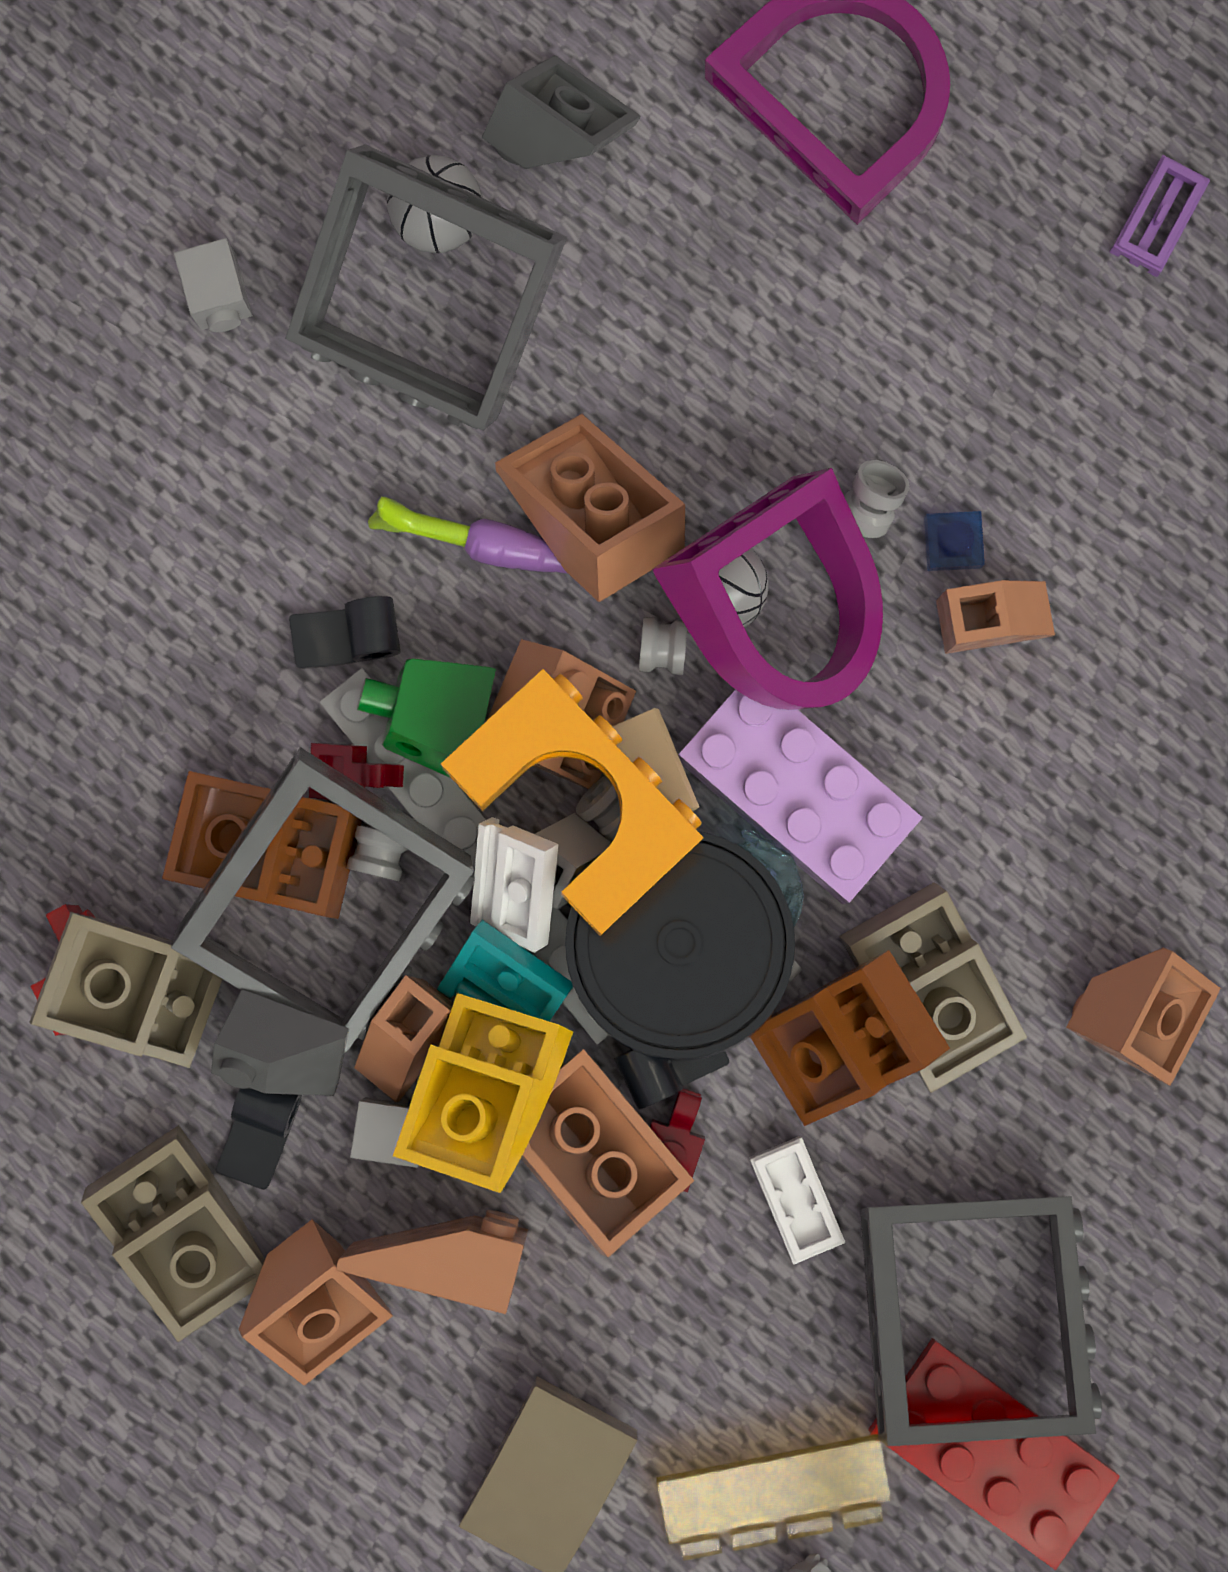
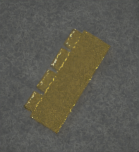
(772, 1489)

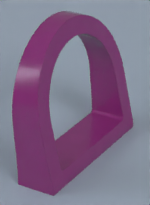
(850, 192)
(705, 608)

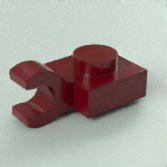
(352, 762)
(676, 1134)

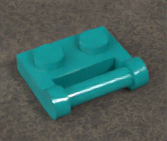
(505, 975)

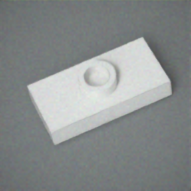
(797, 1200)

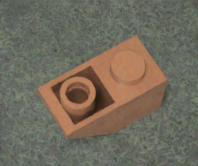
(994, 614)
(402, 1036)

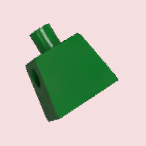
(429, 708)

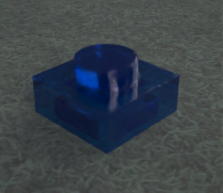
(954, 541)

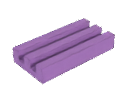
(1138, 254)

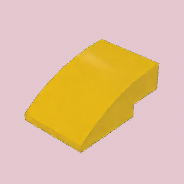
(482, 1092)

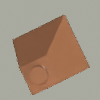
(1146, 1012)
(306, 1309)

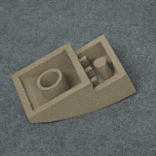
(946, 975)
(126, 991)
(175, 1233)
(549, 1478)

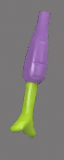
(483, 540)

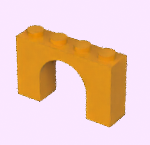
(548, 724)

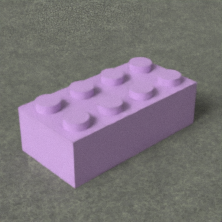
(800, 792)

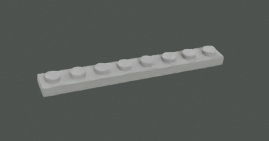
(444, 809)

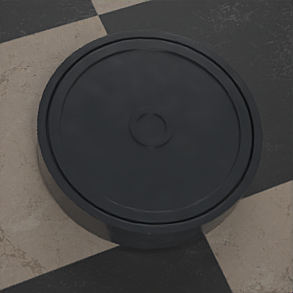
(691, 959)

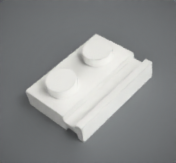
(514, 883)

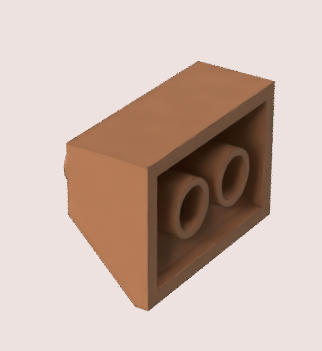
(601, 1157)

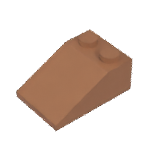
(594, 506)
(457, 1260)

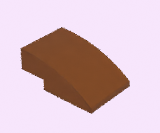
(298, 869)
(849, 1039)

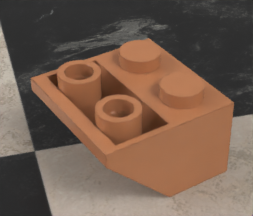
(600, 695)

